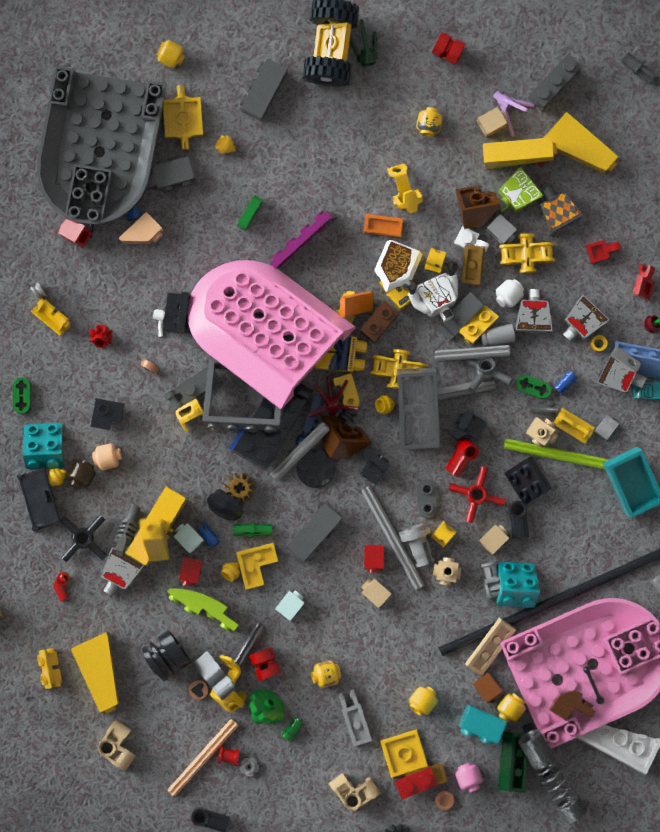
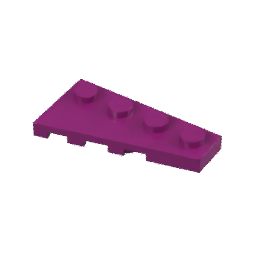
(306, 232)

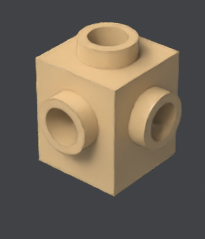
(536, 432)
(441, 576)

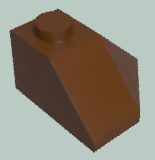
(476, 206)
(342, 439)

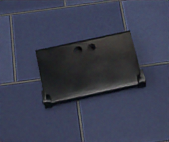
(40, 509)

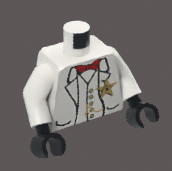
(436, 294)

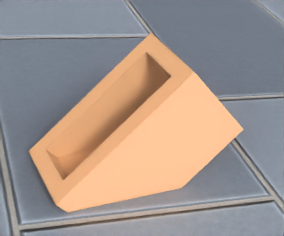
(142, 231)

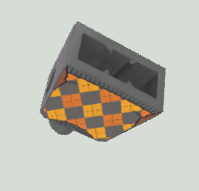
(558, 210)

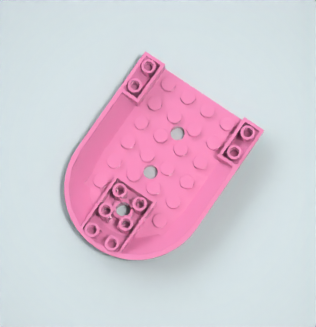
(255, 346)
(565, 647)

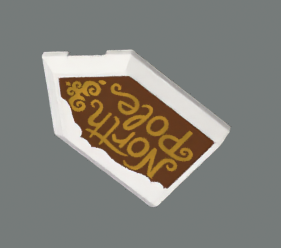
(397, 265)

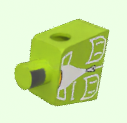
(518, 192)

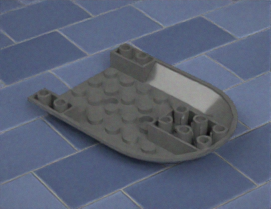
(75, 132)

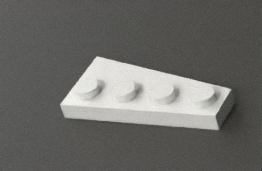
(627, 747)

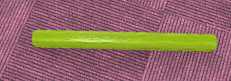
(553, 453)

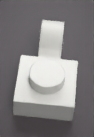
(470, 237)

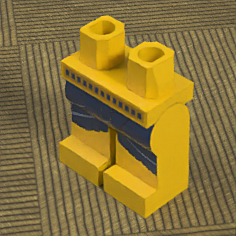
(344, 359)

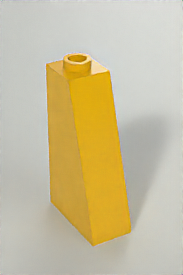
(581, 145)
(518, 152)
(155, 539)
(97, 668)

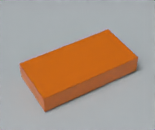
(383, 225)
(356, 303)

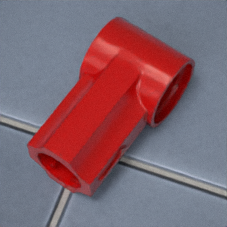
(464, 454)

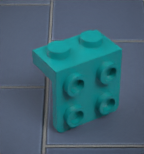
(43, 446)
(518, 585)

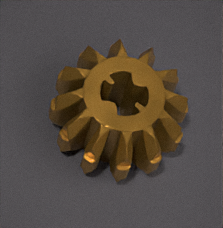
(236, 483)

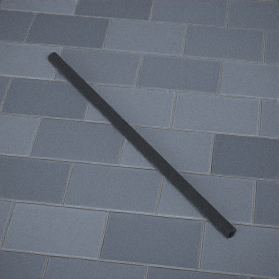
(554, 600)

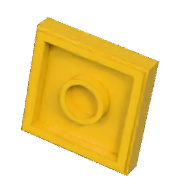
(404, 753)

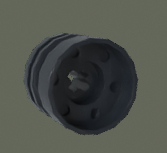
(165, 656)

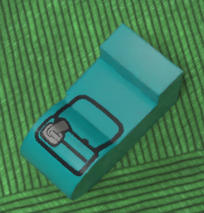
(649, 391)

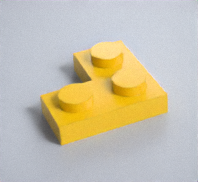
(250, 563)

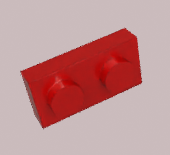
(416, 783)

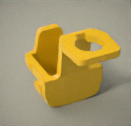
(407, 198)
(196, 410)
(234, 700)

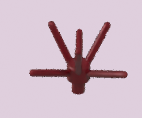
(332, 403)

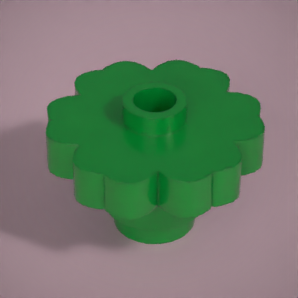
(266, 707)

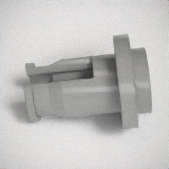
(418, 543)

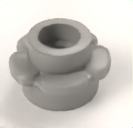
(254, 766)

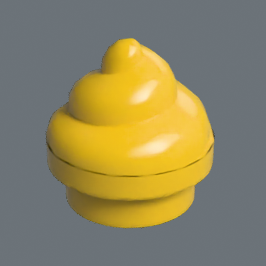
(225, 145)
(384, 404)
(56, 476)
(230, 571)

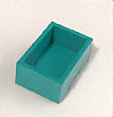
(633, 482)
(481, 723)

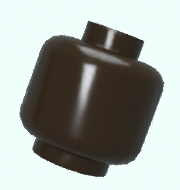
(81, 474)

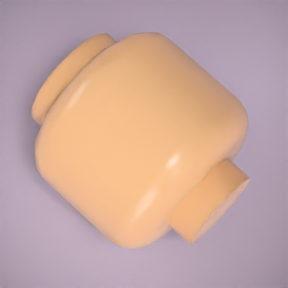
(107, 456)

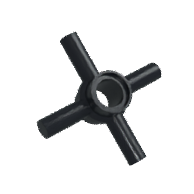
(89, 544)

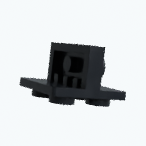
(176, 313)
(528, 480)

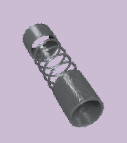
(540, 756)

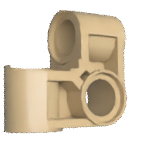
(116, 735)
(344, 789)

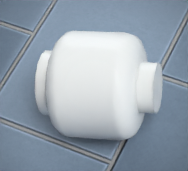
(509, 293)

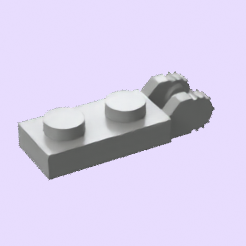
(355, 720)

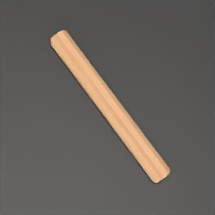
(203, 757)

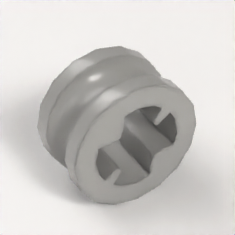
(38, 291)

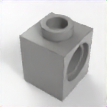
(502, 230)

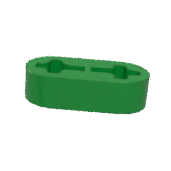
(250, 213)
(531, 391)
(26, 395)

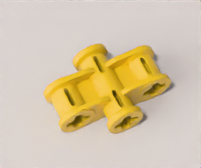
(533, 253)
(389, 366)

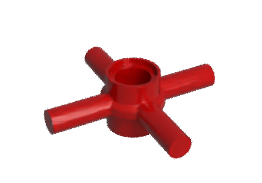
(485, 497)

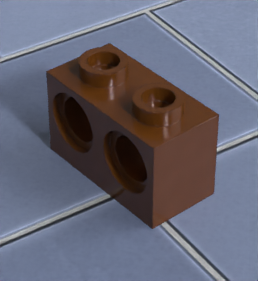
(379, 322)

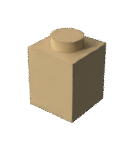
(492, 121)
(494, 539)
(375, 592)

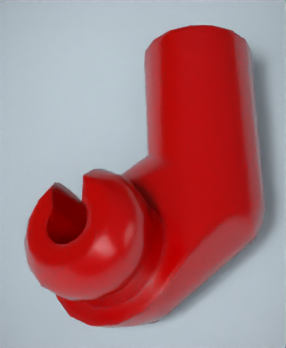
(60, 584)

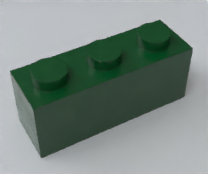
(512, 764)

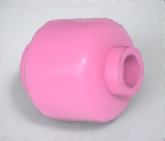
(469, 777)

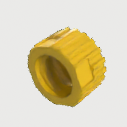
(597, 337)

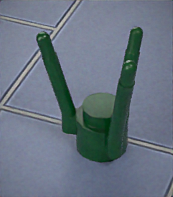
(367, 55)

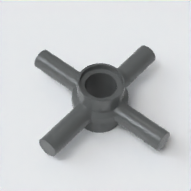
(486, 375)

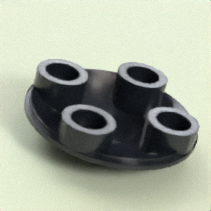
(315, 469)
(225, 505)

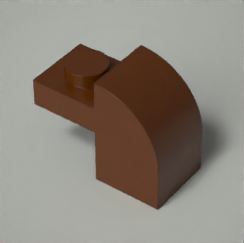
(567, 701)

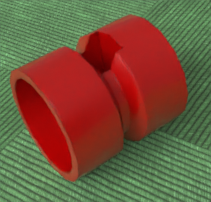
(448, 48)
(262, 657)

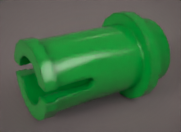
(292, 729)

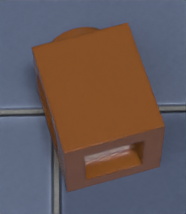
(487, 688)

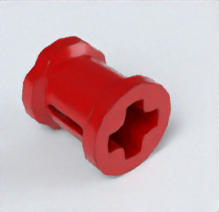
(228, 756)

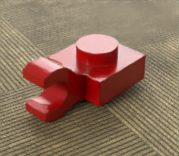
(600, 251)
(644, 285)

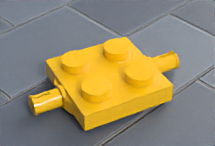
(183, 117)

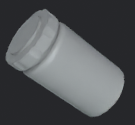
(498, 336)

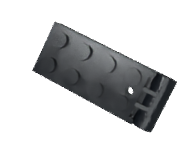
(262, 446)

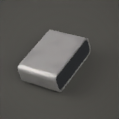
(606, 427)

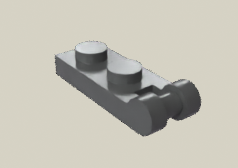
(189, 389)

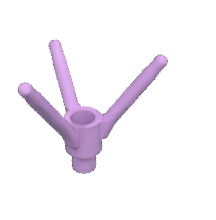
(506, 102)

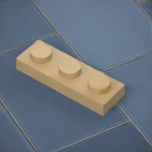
(490, 647)

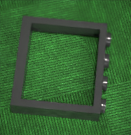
(235, 423)

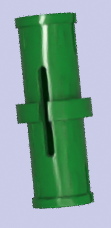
(252, 530)

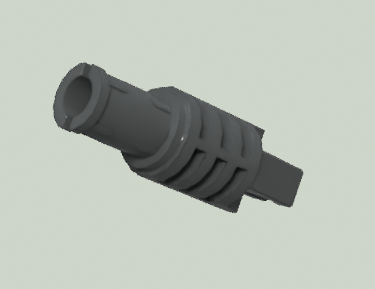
(127, 530)

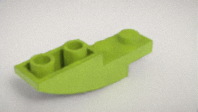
(196, 602)

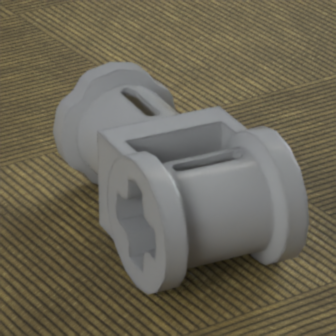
(491, 582)

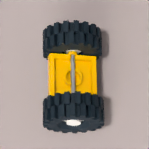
(334, 25)

